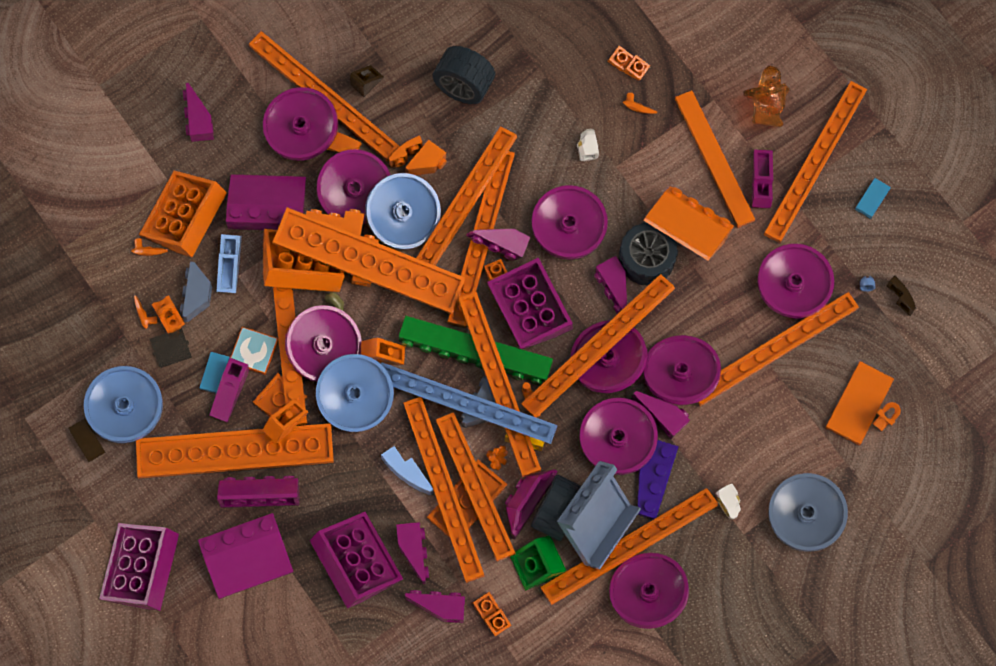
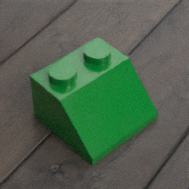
(538, 562)

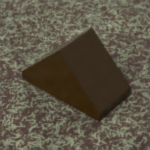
(365, 79)

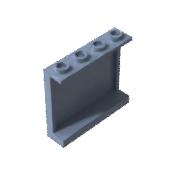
(597, 516)

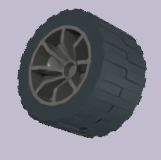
(463, 75)
(647, 254)
(553, 505)

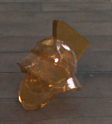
(768, 98)

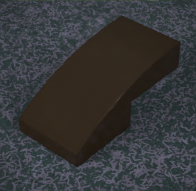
(905, 301)
(86, 440)

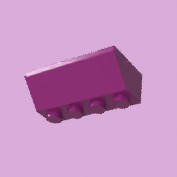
(258, 492)

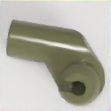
(335, 300)

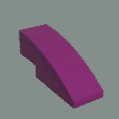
(762, 178)

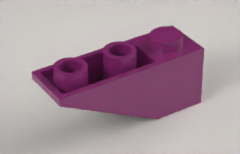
(200, 121)
(506, 241)
(613, 279)
(229, 389)
(410, 544)
(444, 607)

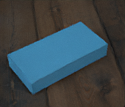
(872, 198)
(213, 372)

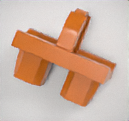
(165, 309)
(882, 421)

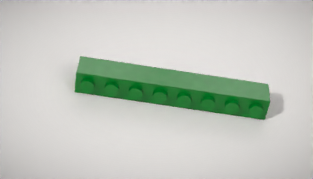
(460, 346)

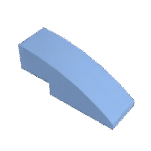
(229, 263)
(406, 471)

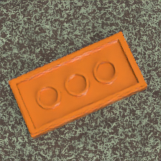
(859, 403)
(494, 485)

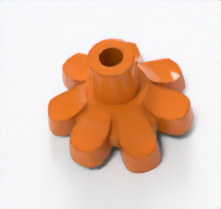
(497, 457)

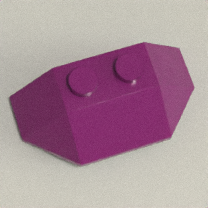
(526, 499)

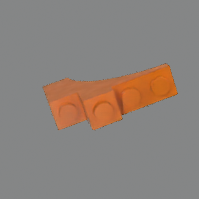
(352, 223)

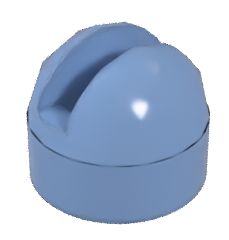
(867, 284)

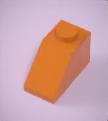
(427, 160)
(383, 351)
(284, 420)

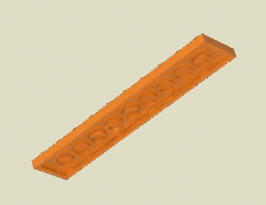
(368, 260)
(232, 451)

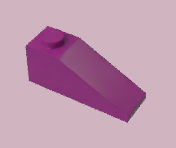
(665, 415)

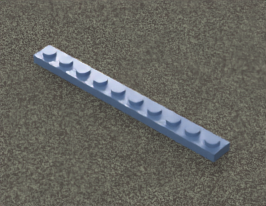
(471, 404)

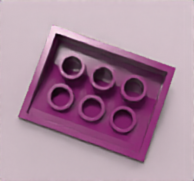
(261, 200)
(530, 304)
(245, 556)
(355, 559)
(139, 566)

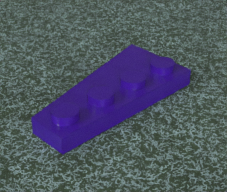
(654, 479)

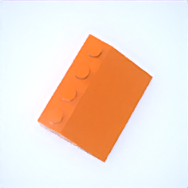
(183, 213)
(689, 223)
(296, 271)

